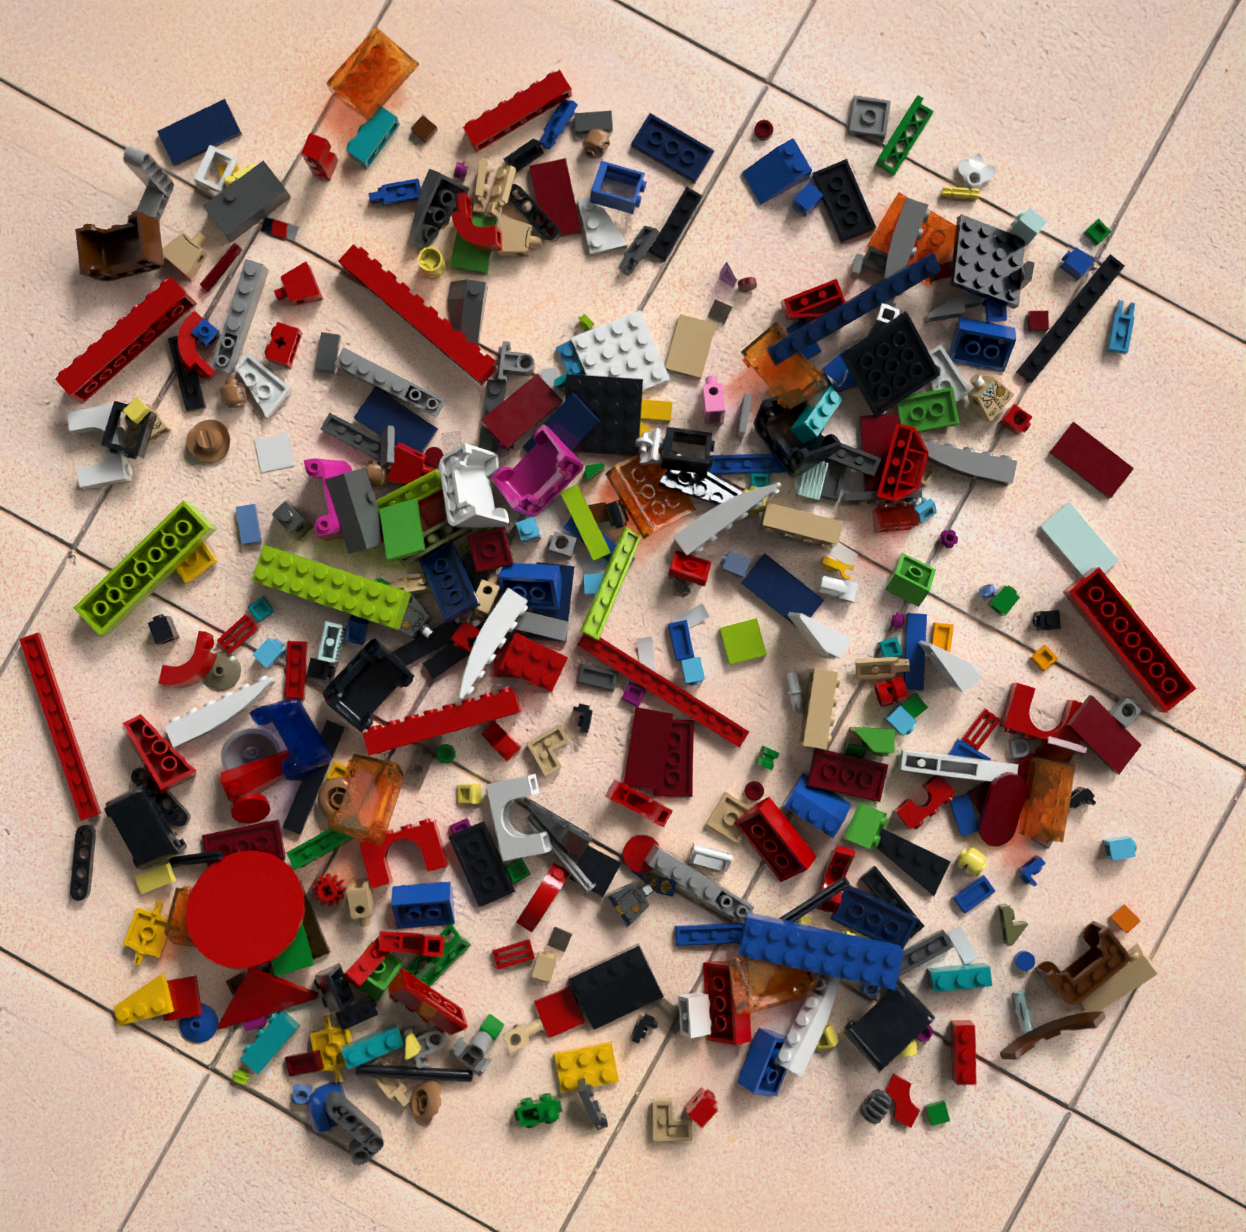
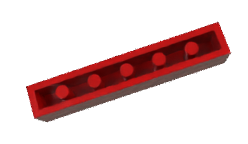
(517, 111)

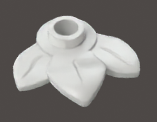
(977, 170)

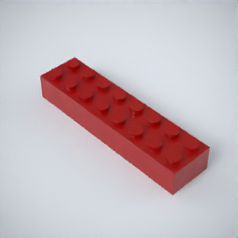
(125, 340)
(1129, 640)
(438, 723)

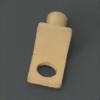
(524, 1033)

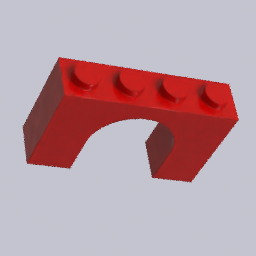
(1017, 716)
(424, 835)

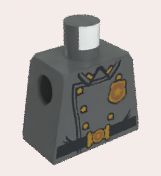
(292, 519)
(416, 620)
(629, 901)

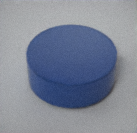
(1024, 960)

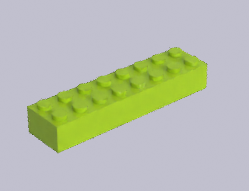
(145, 568)
(331, 587)

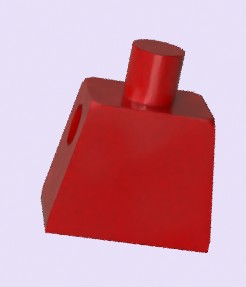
(299, 286)
(408, 465)

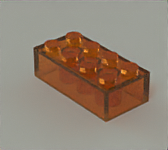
(1047, 800)

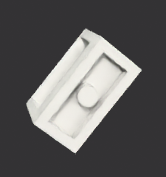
(206, 166)
(710, 857)

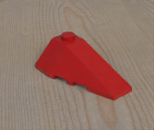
(253, 776)

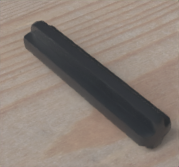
(193, 859)

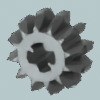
(876, 1106)

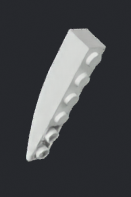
(721, 518)
(490, 637)
(215, 713)
(953, 765)
(808, 1025)

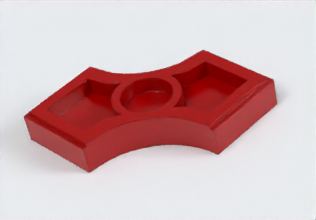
(904, 1110)

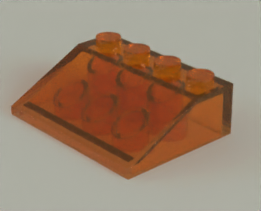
(371, 74)
(936, 237)
(645, 501)

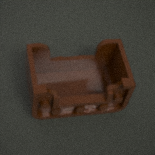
(120, 249)
(1090, 969)

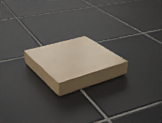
(725, 814)

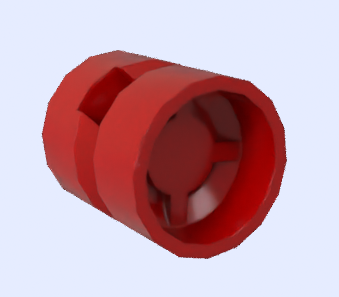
(897, 688)

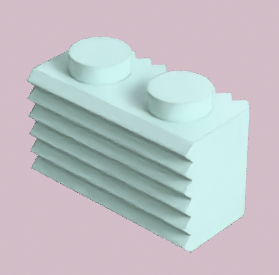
(1027, 225)
(811, 482)
(331, 642)

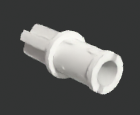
(794, 691)

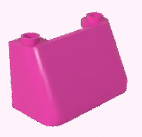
(539, 475)
(327, 526)

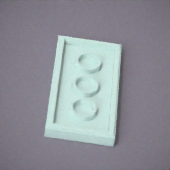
(1078, 541)

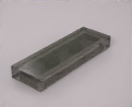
(421, 762)

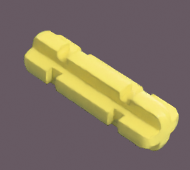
(235, 176)
(960, 193)

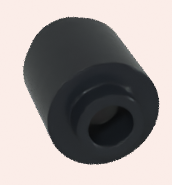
(617, 514)

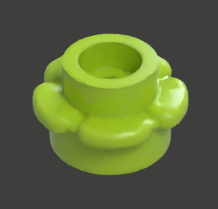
(585, 322)
(241, 1076)

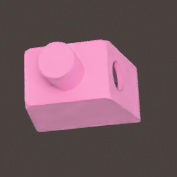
(713, 401)

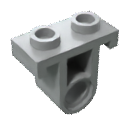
(511, 362)
(426, 1043)
(473, 1052)

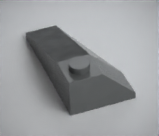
(434, 207)
(467, 307)
(566, 833)

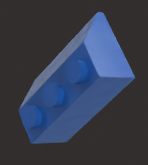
(982, 344)
(533, 582)
(817, 806)
(423, 905)
(760, 1070)

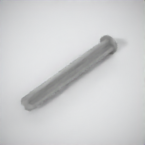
(562, 856)

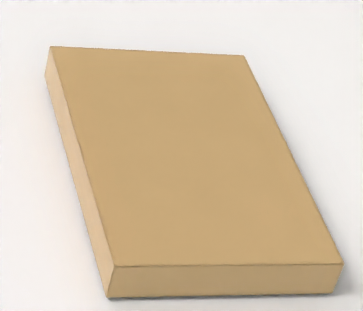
(690, 346)

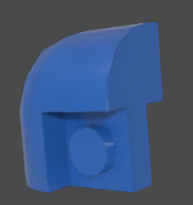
(317, 1107)

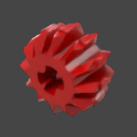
(335, 888)

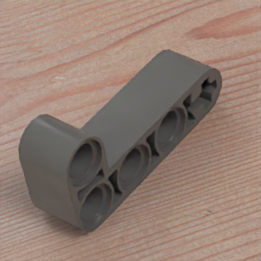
(367, 1139)

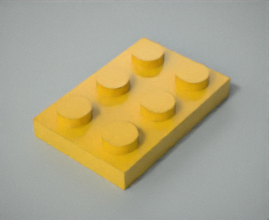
(197, 563)
(591, 1062)

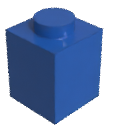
(807, 199)
(1076, 263)

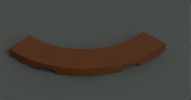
(1049, 1030)

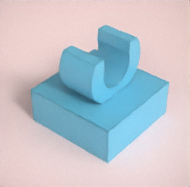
(925, 510)

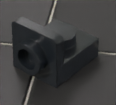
(1046, 620)
(321, 669)
(584, 721)
(1079, 794)
(639, 1031)

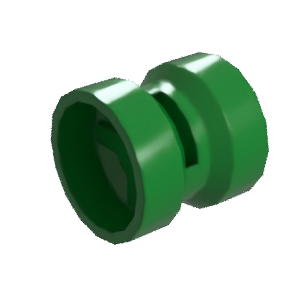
(766, 759)

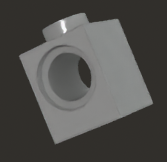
(568, 550)
(1133, 711)

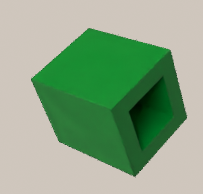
(1003, 600)

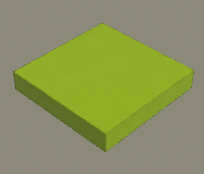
(743, 641)

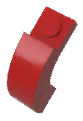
(481, 238)
(187, 351)
(195, 668)
(639, 803)
(836, 868)
(543, 897)
(411, 943)

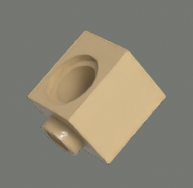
(545, 965)

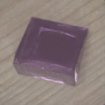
(727, 275)

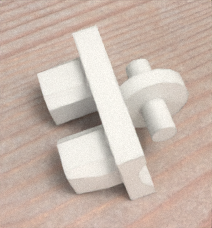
(649, 446)

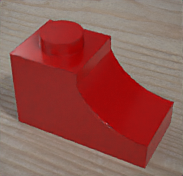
(501, 741)

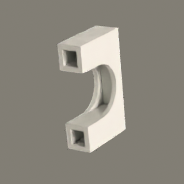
(115, 467)
(511, 842)

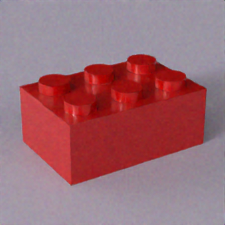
(533, 662)

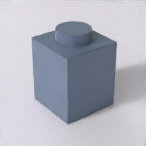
(735, 564)

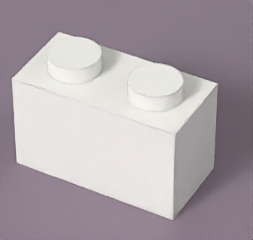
(694, 1015)

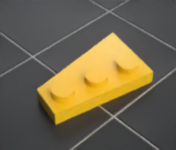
(145, 1003)

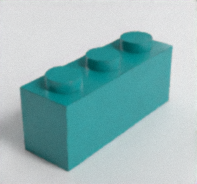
(372, 137)
(816, 414)
(959, 977)
(269, 1041)
(371, 1046)

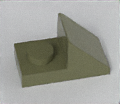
(1010, 929)

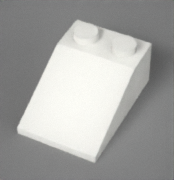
(822, 638)
(955, 670)

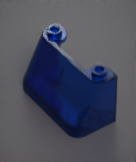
(299, 735)

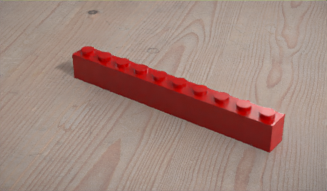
(418, 315)

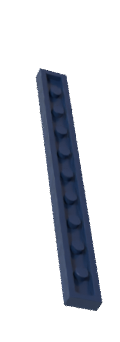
(853, 308)

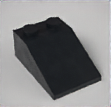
(334, 988)

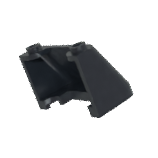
(774, 428)
(366, 684)
(143, 826)
(889, 1026)

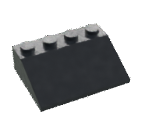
(615, 986)

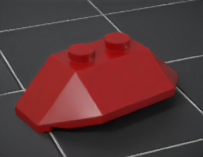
(903, 464)

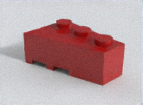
(813, 302)

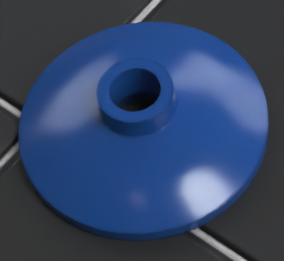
(208, 1025)

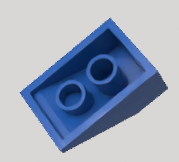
(777, 171)

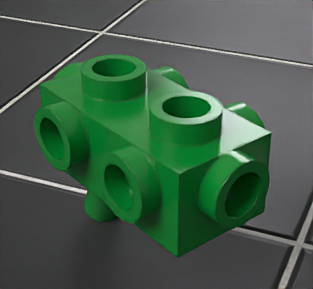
(544, 1110)

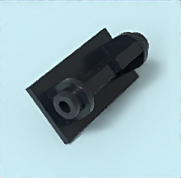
(524, 155)
(357, 1013)

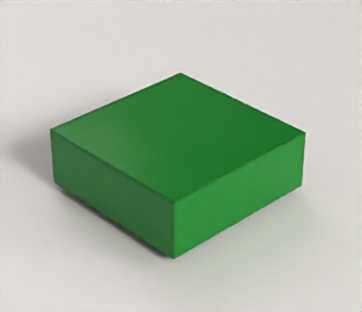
(1097, 232)
(914, 705)
(517, 870)
(937, 1113)

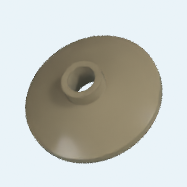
(230, 674)

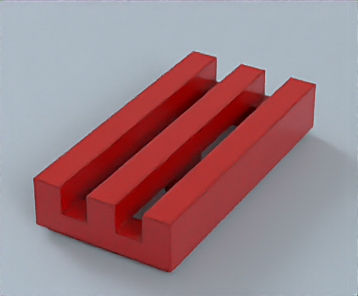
(225, 645)
(990, 716)
(512, 962)

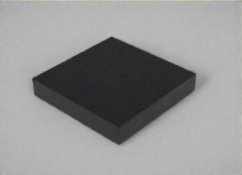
(598, 869)

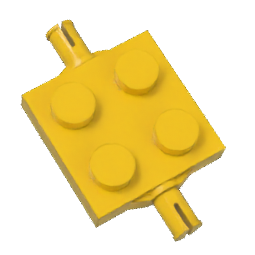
(147, 932)
(329, 1043)

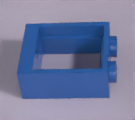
(622, 175)

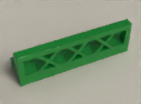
(901, 129)
(316, 848)
(437, 965)

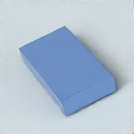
(248, 524)

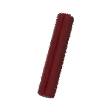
(221, 266)

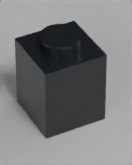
(163, 629)

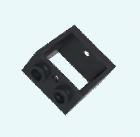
(143, 438)
(683, 463)

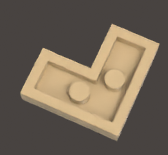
(543, 747)
(667, 1128)

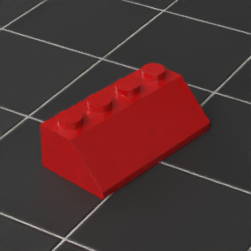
(775, 840)
(427, 1003)
(725, 1024)

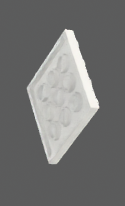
(622, 350)

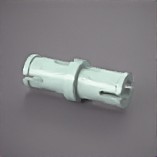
(1022, 1011)

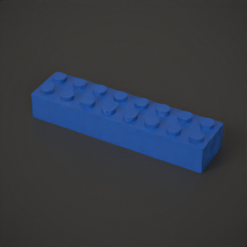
(820, 950)

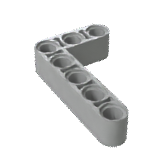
(157, 182)

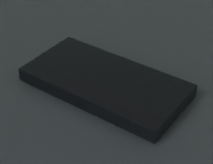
(843, 201)
(481, 863)

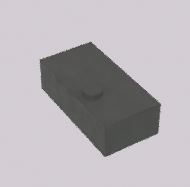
(247, 201)
(356, 510)

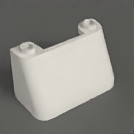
(468, 487)

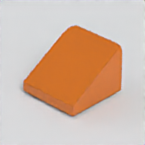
(1125, 919)

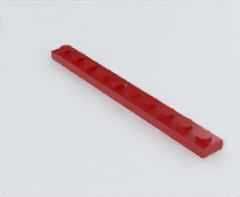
(664, 689)
(60, 726)

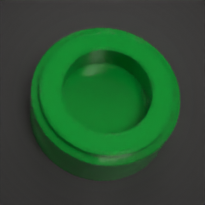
(445, 753)

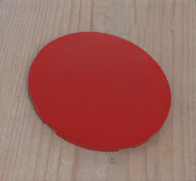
(245, 909)

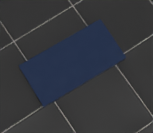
(199, 130)
(672, 148)
(382, 410)
(569, 423)
(567, 575)
(449, 582)
(780, 589)
(874, 917)

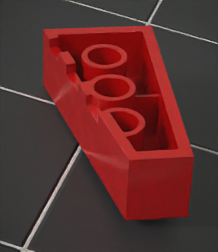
(159, 758)

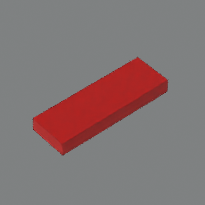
(296, 669)
(365, 964)

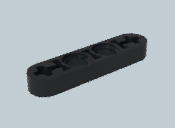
(533, 213)
(160, 798)
(78, 862)

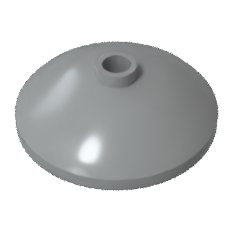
(235, 751)

